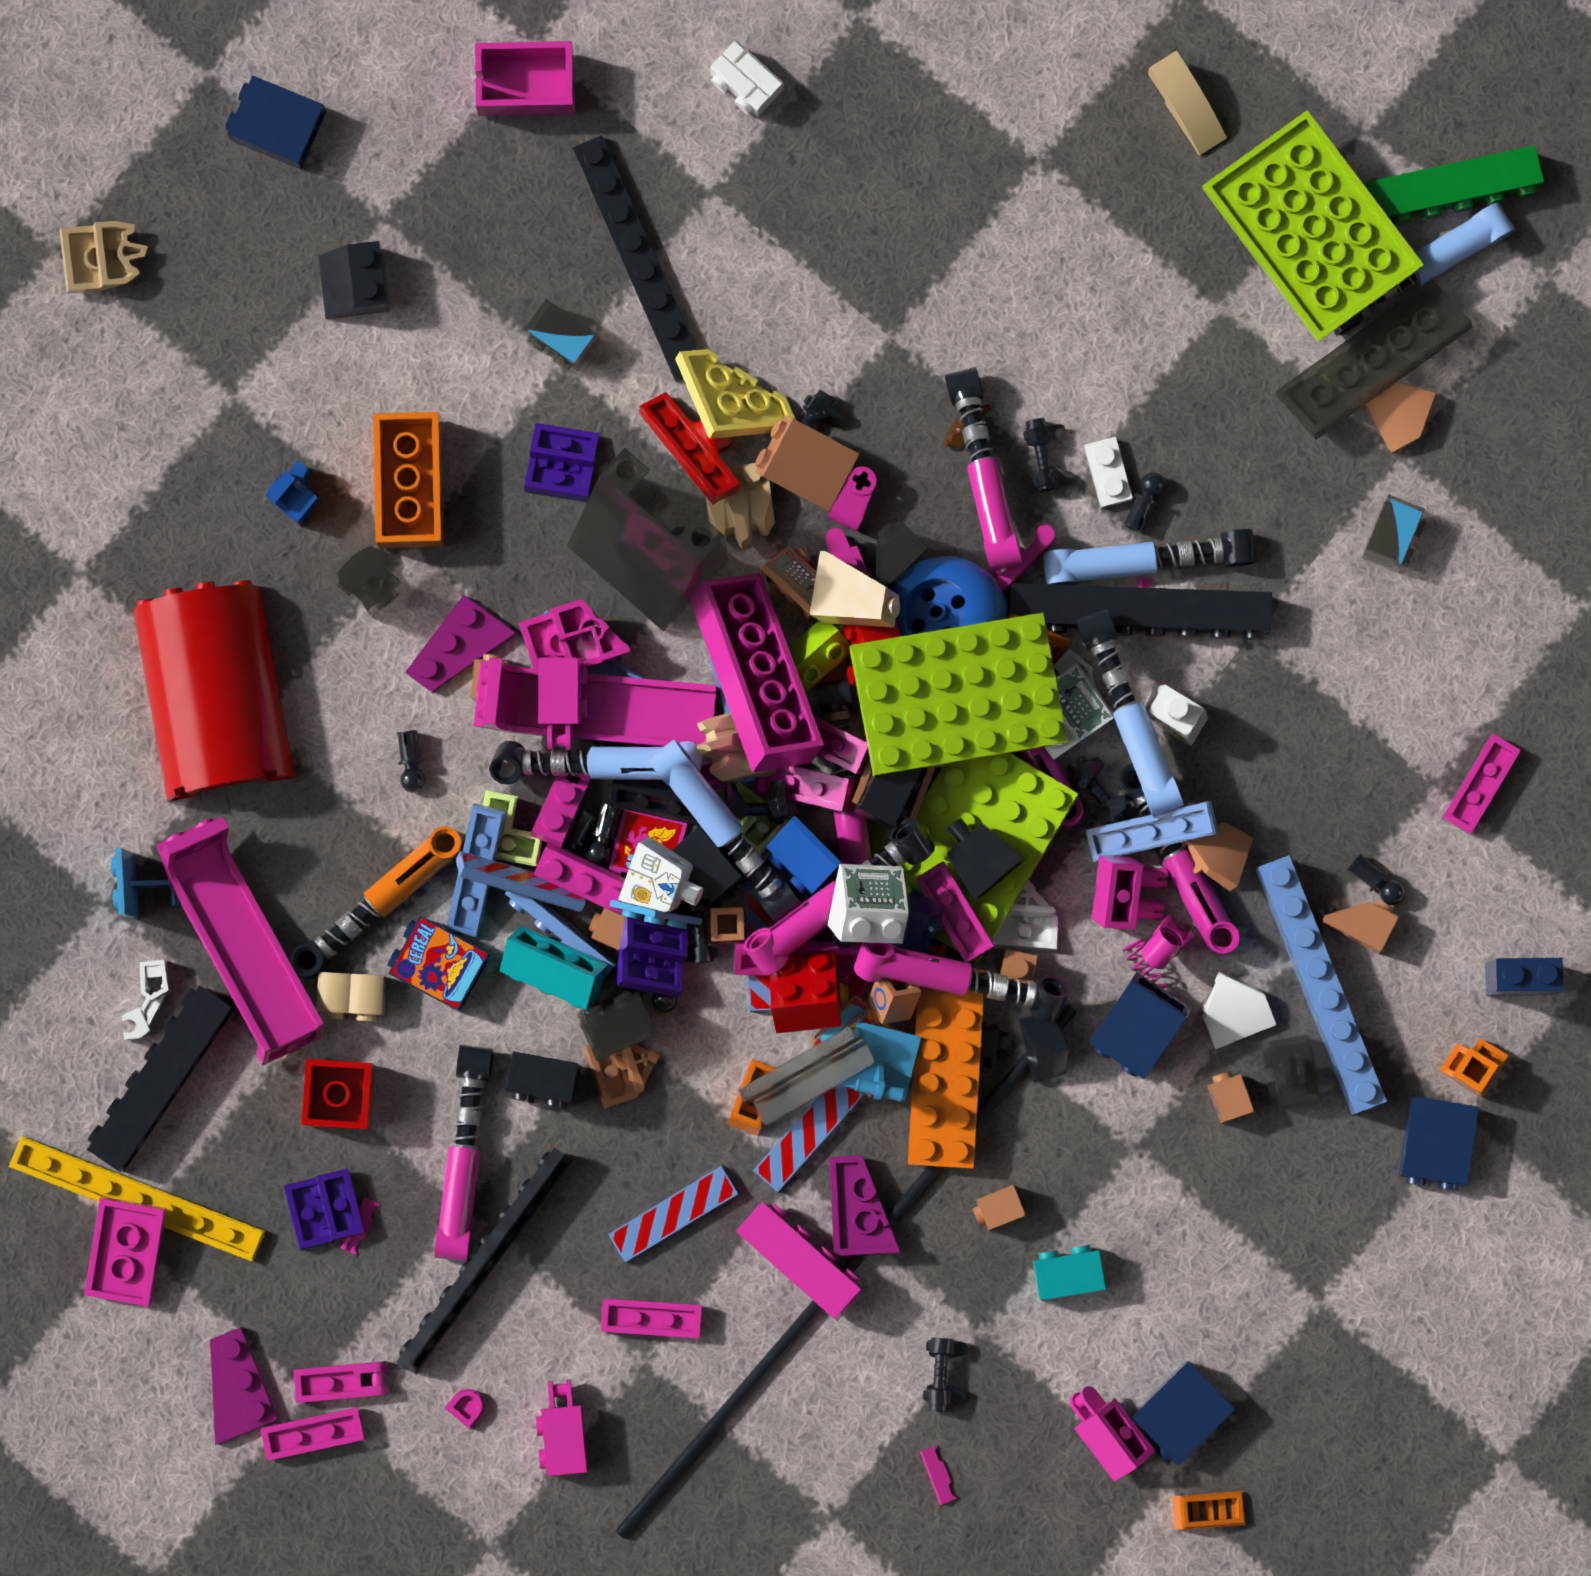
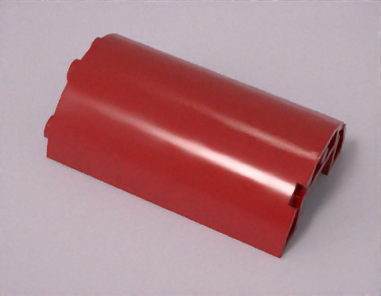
(212, 688)

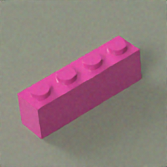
(800, 1261)

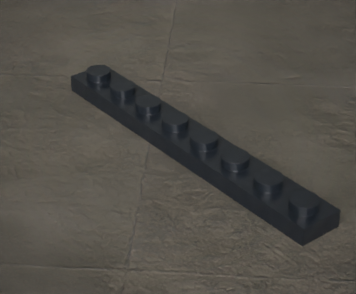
(635, 251)
(477, 1269)

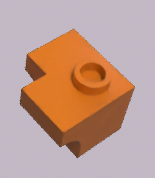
(1475, 1066)

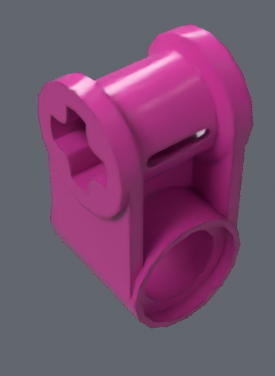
(852, 503)
(1165, 943)

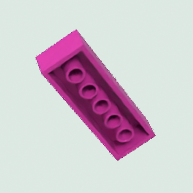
(756, 672)

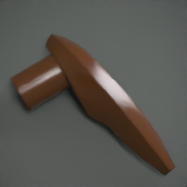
(954, 436)

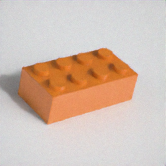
(408, 480)

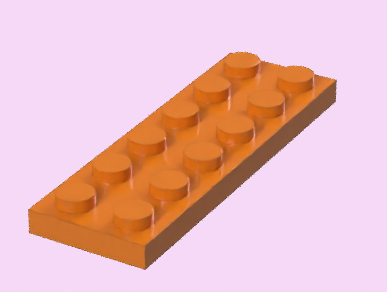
(946, 1079)

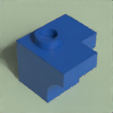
(292, 494)

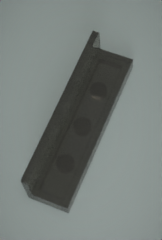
(809, 1075)

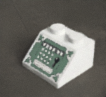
(1081, 708)
(869, 904)

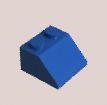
(802, 857)

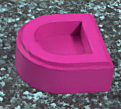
(466, 1406)

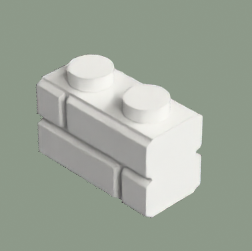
(746, 79)

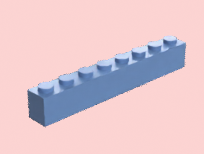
(1320, 985)

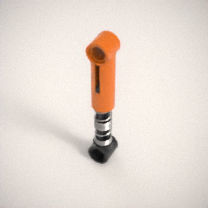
(380, 899)

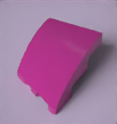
(571, 633)

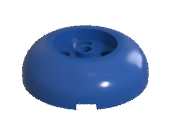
(949, 579)

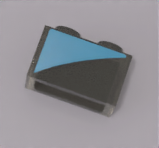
(561, 336)
(1393, 534)

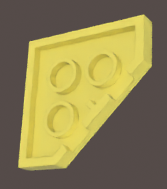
(729, 398)

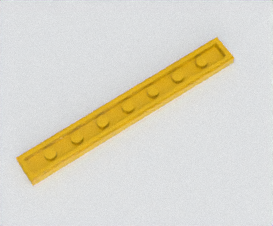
(97, 1181)

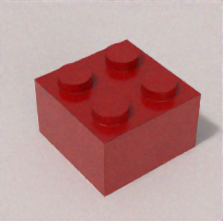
(806, 993)
(338, 1094)

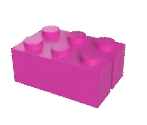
(524, 78)

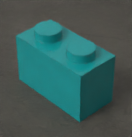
(1069, 1273)

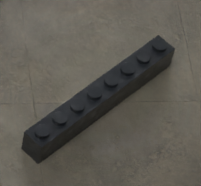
(1148, 609)

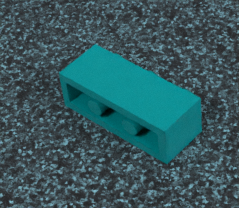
(553, 967)

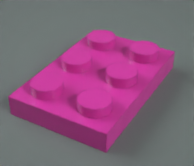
(125, 1251)

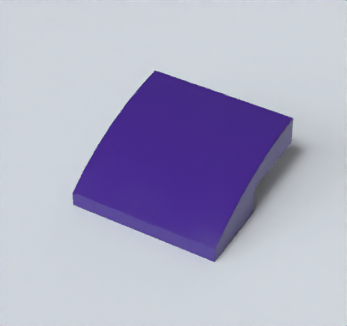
(561, 462)
(652, 957)
(323, 1209)

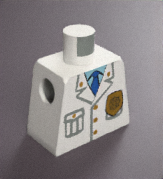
(1175, 713)
(659, 878)

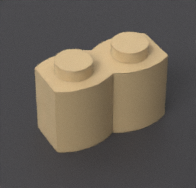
(351, 994)

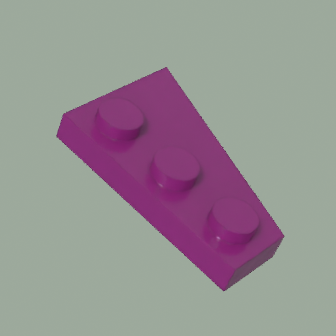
(459, 640)
(857, 1213)
(237, 1388)

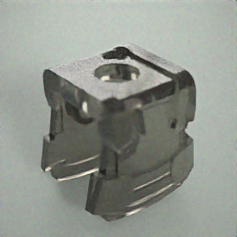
(370, 580)

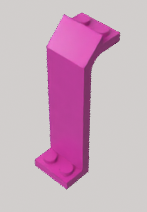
(617, 707)
(239, 940)

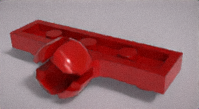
(691, 447)

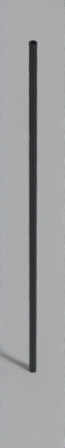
(811, 1311)

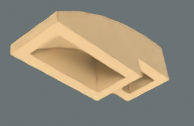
(1187, 102)

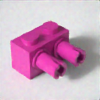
(1118, 892)

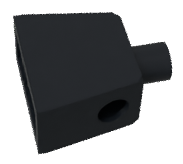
(981, 857)

